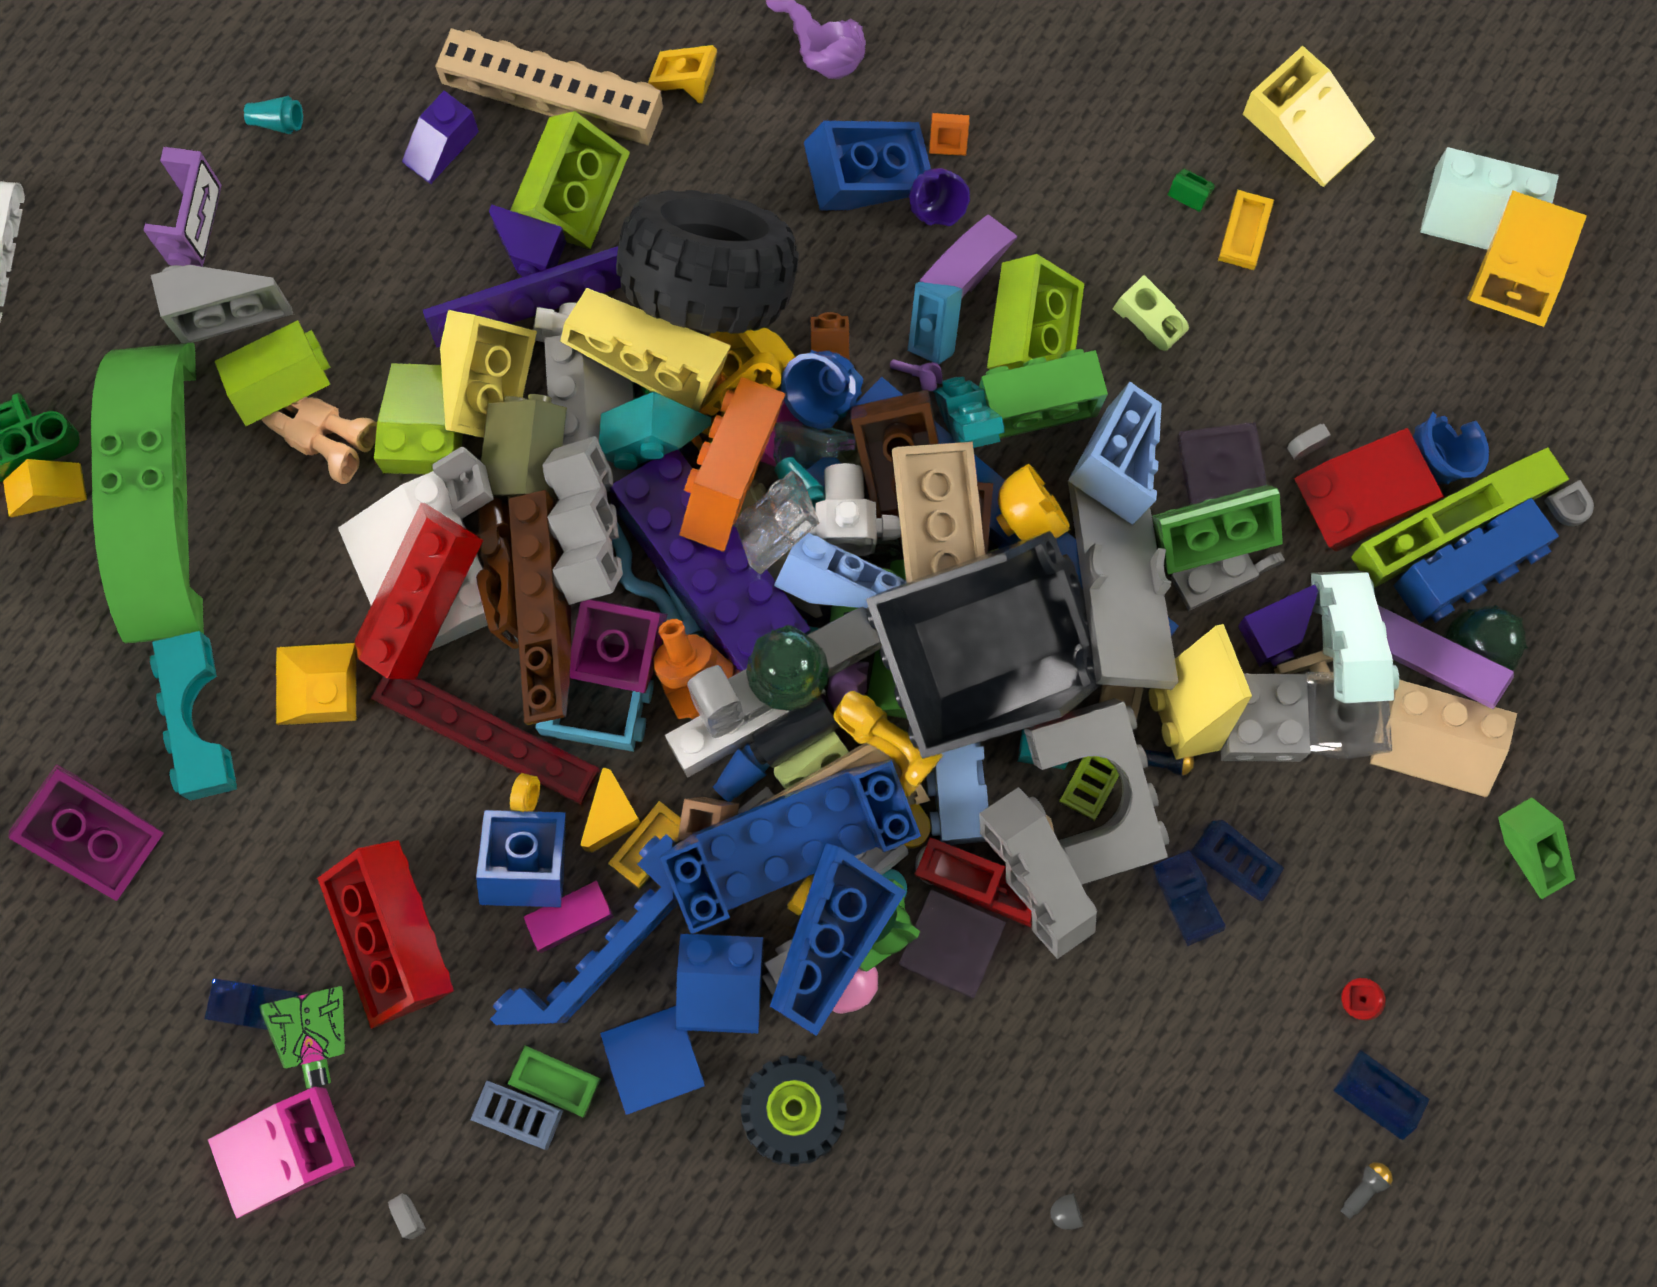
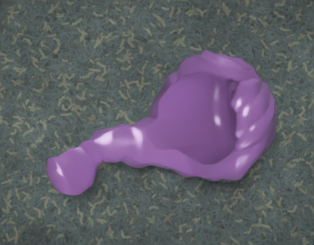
(828, 48)

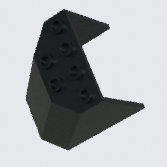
(987, 645)

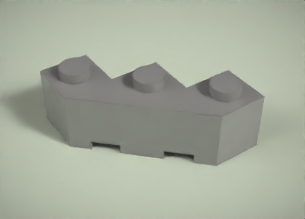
(583, 521)
(1039, 871)

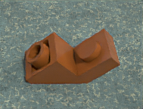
(830, 333)

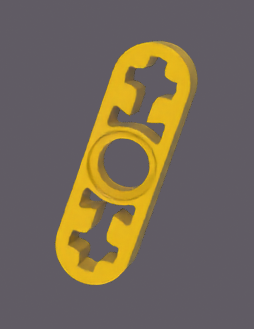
(749, 370)

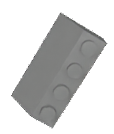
(586, 391)

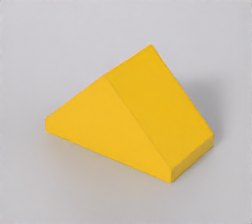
(43, 485)
(609, 814)

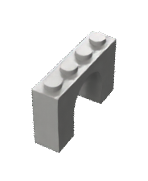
(1133, 833)

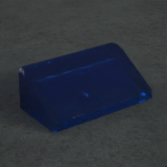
(1382, 1095)

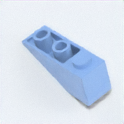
(831, 575)

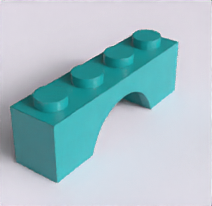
(183, 669)

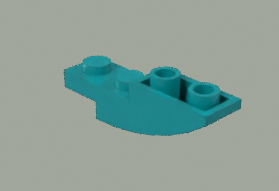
(967, 413)

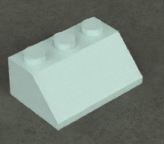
(1472, 194)

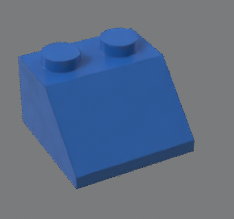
(521, 858)
(719, 983)

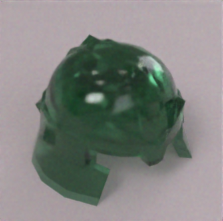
(1491, 634)
(787, 669)

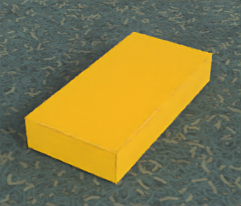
(1245, 230)
(657, 823)

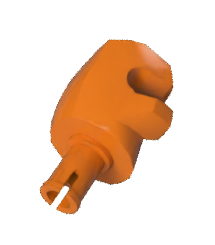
(680, 660)

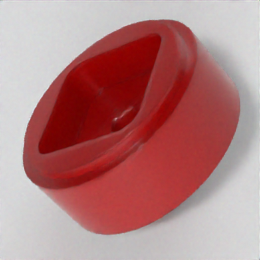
(1363, 999)

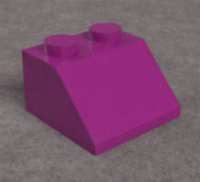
(615, 645)

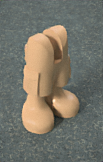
(308, 431)

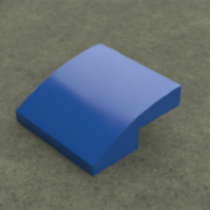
(651, 1060)

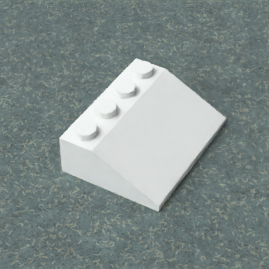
(378, 532)

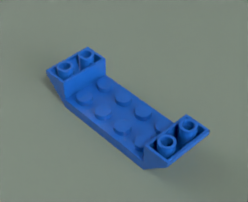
(786, 840)
(595, 968)

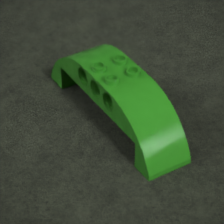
(143, 491)

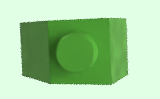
(1538, 846)

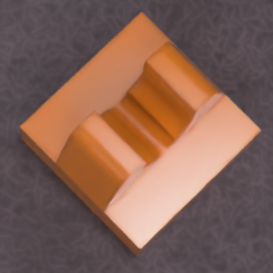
(949, 134)

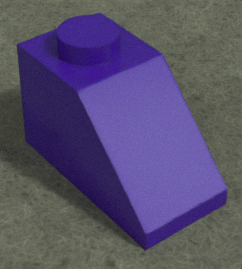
(439, 137)
(528, 241)
(1279, 628)

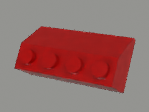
(416, 594)
(385, 932)

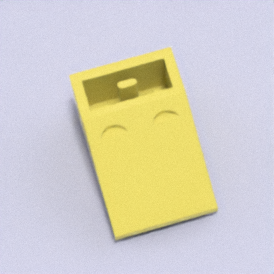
(1309, 116)

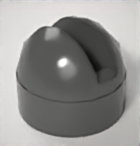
(1066, 1213)

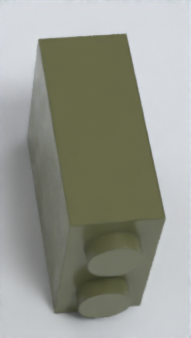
(519, 441)

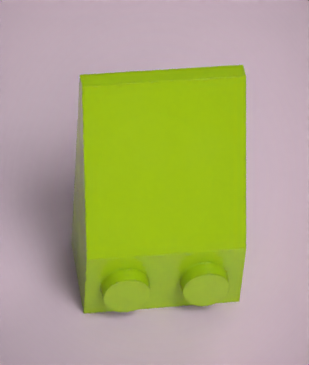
(412, 421)

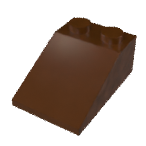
(888, 425)

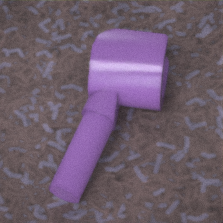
(928, 373)

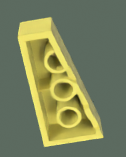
(646, 349)

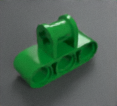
(20, 427)

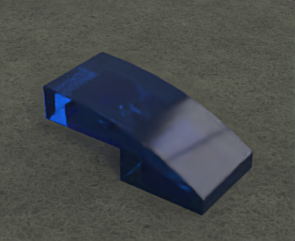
(1188, 897)
(239, 1002)

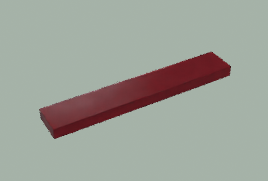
(488, 735)

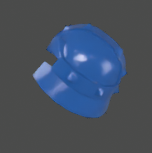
(820, 387)
(1452, 455)

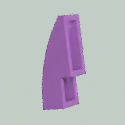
(971, 255)

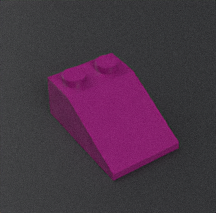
(85, 832)

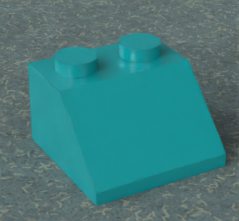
(648, 429)

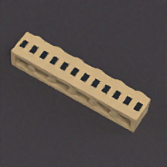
(549, 85)

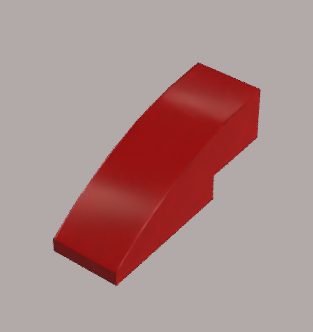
(972, 880)

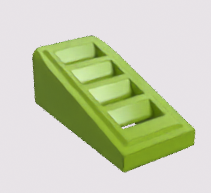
(1081, 805)

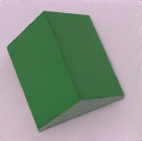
(1191, 189)

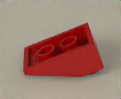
(1368, 489)

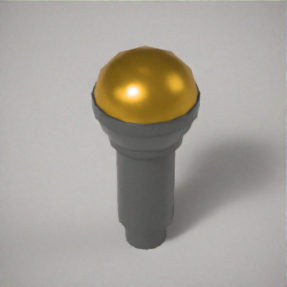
(1375, 1180)

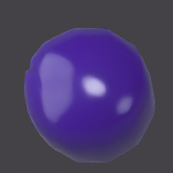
(939, 197)

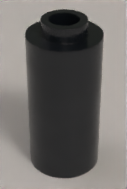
(794, 732)

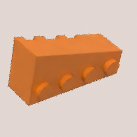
(729, 462)

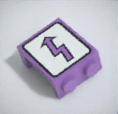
(200, 189)

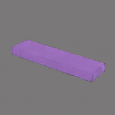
(1445, 660)

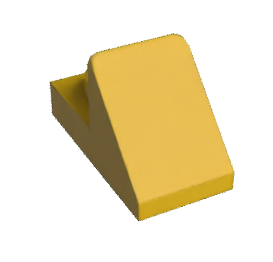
(685, 69)

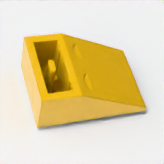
(1527, 258)

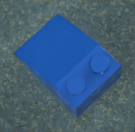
(864, 162)

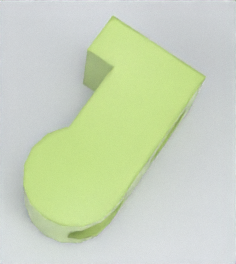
(1152, 314)
(810, 760)

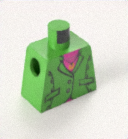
(308, 1032)

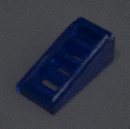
(1204, 852)

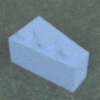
(1121, 455)
(959, 795)

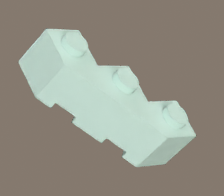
(1355, 637)

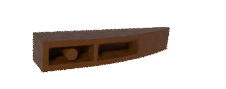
(540, 609)

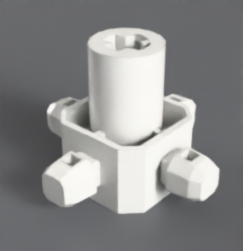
(847, 517)

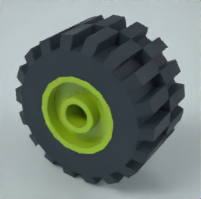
(793, 1110)

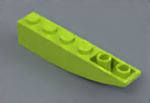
(1457, 515)

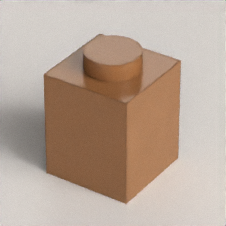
(704, 812)

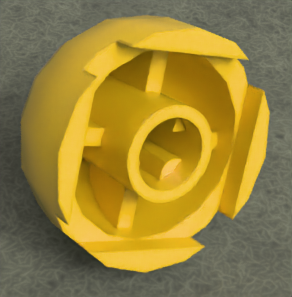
(1028, 506)

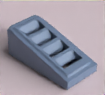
(546, 1129)

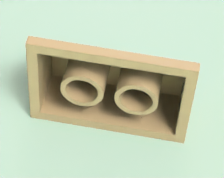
(1446, 739)

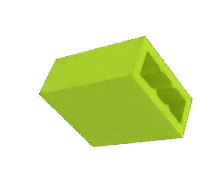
(273, 372)

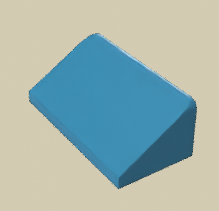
(934, 321)

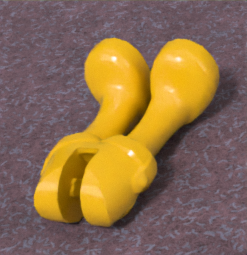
(870, 725)

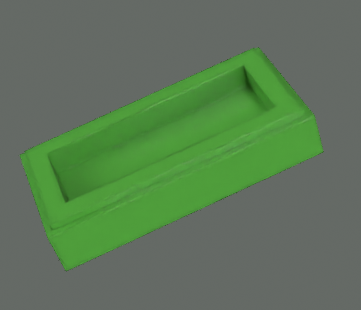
(554, 1081)

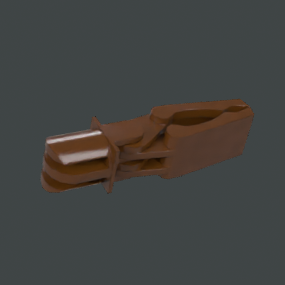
(497, 577)

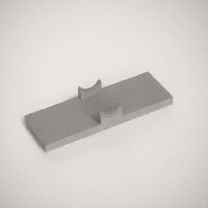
(1123, 596)

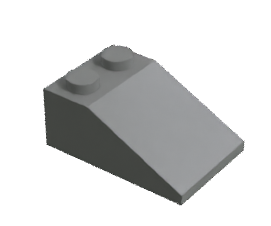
(213, 301)

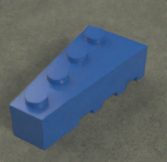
(1478, 558)
(834, 935)

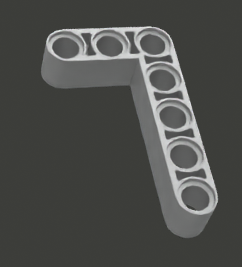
(731, 703)

